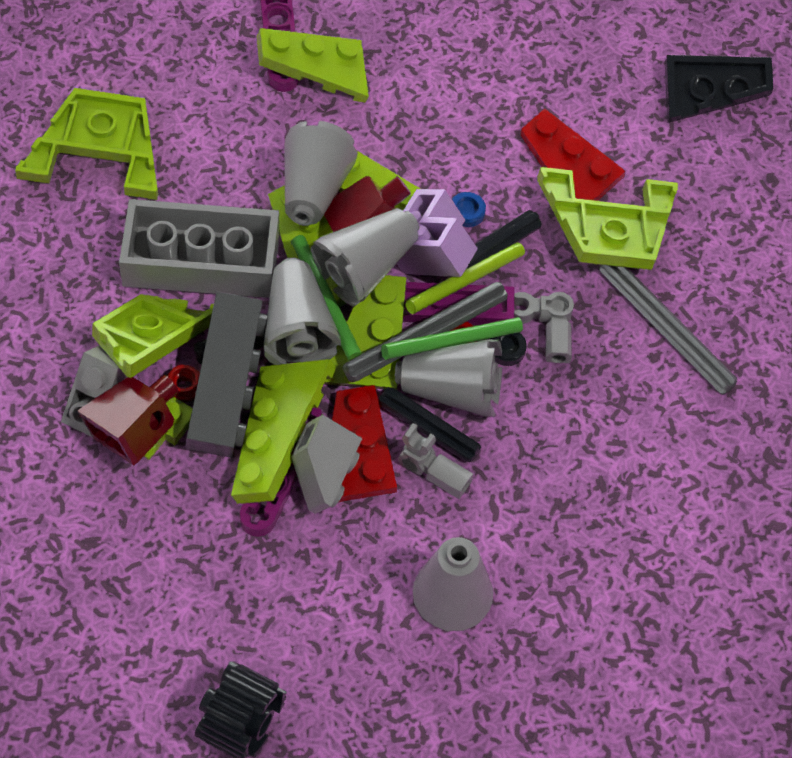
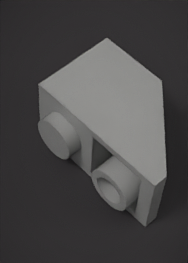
(94, 377)
(322, 460)

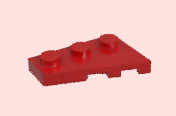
(562, 148)
(361, 414)

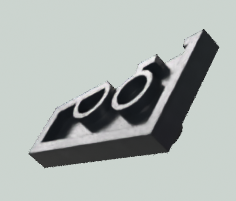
(714, 83)

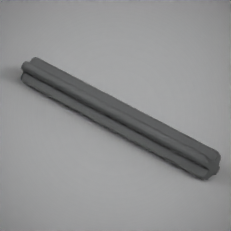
(441, 322)
(671, 327)

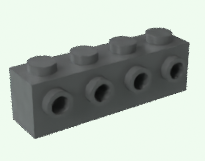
(224, 375)

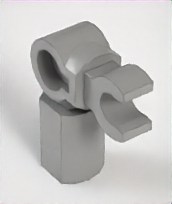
(557, 312)
(420, 458)

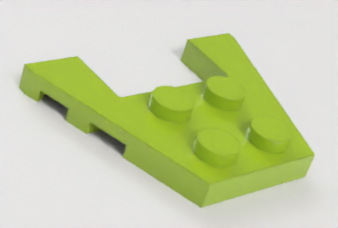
(100, 128)
(607, 230)

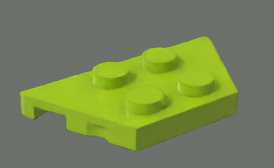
(148, 330)

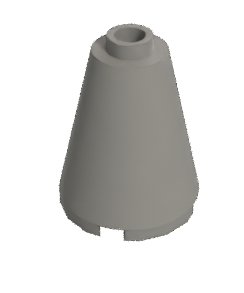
(315, 169)
(364, 252)
(298, 317)
(455, 376)
(453, 587)

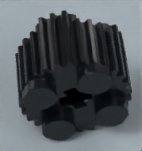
(239, 711)

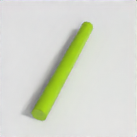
(469, 276)

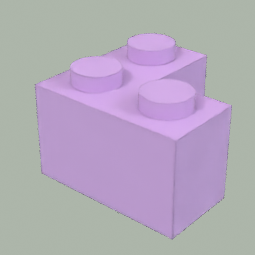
(442, 241)

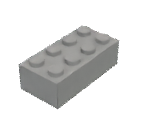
(199, 248)

